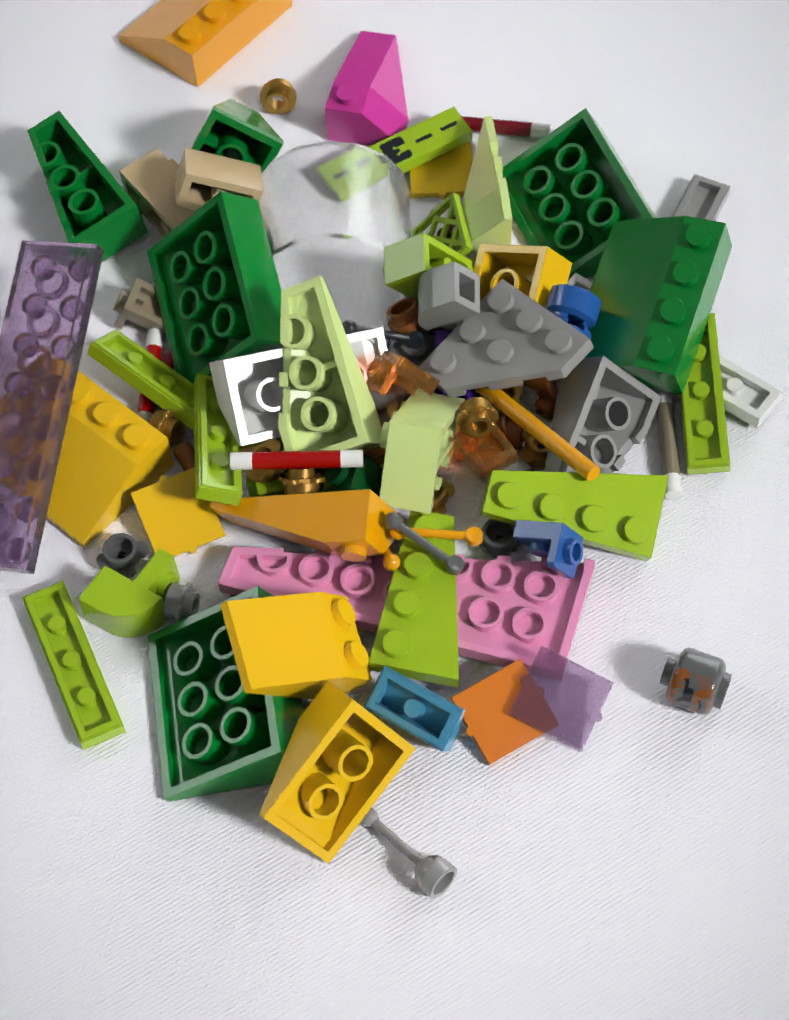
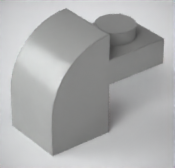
(447, 296)

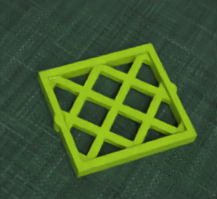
(454, 204)

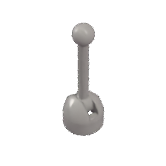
(431, 873)

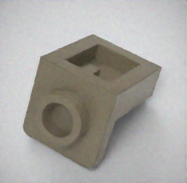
(139, 306)

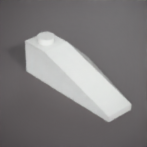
(250, 388)

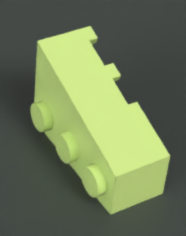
(416, 445)

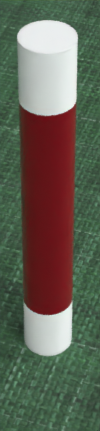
(511, 128)

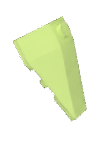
(486, 195)
(322, 384)

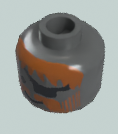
(696, 681)

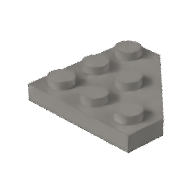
(505, 345)

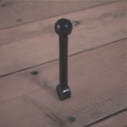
(414, 339)

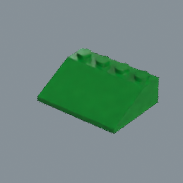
(572, 192)
(217, 285)
(658, 295)
(206, 725)

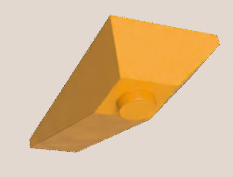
(333, 522)

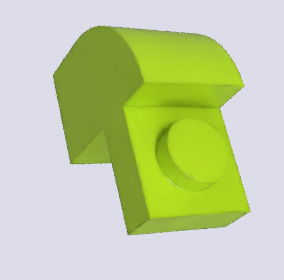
(130, 606)

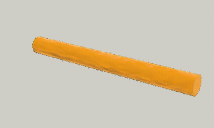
(541, 432)

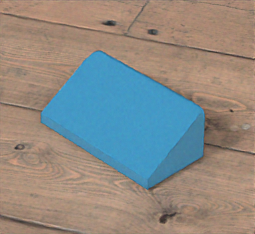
(415, 709)

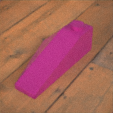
(368, 93)

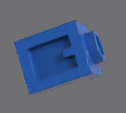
(552, 541)

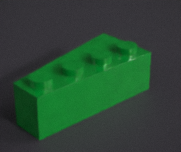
(83, 190)

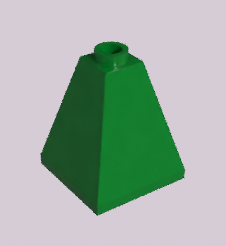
(238, 134)

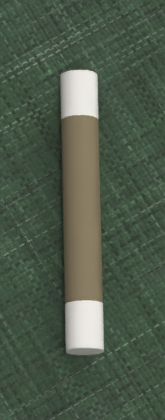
(668, 445)

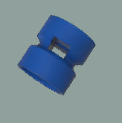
(574, 306)

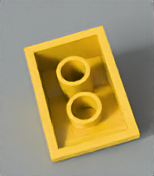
(523, 266)
(296, 644)
(332, 772)

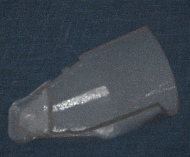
(330, 217)

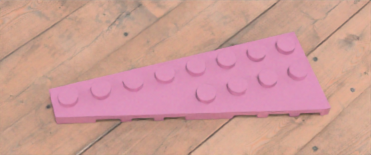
(501, 603)

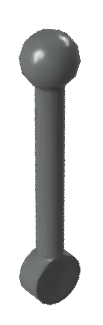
(453, 564)

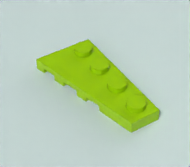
(609, 512)
(420, 611)

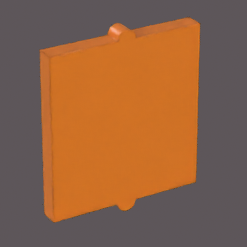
(487, 713)

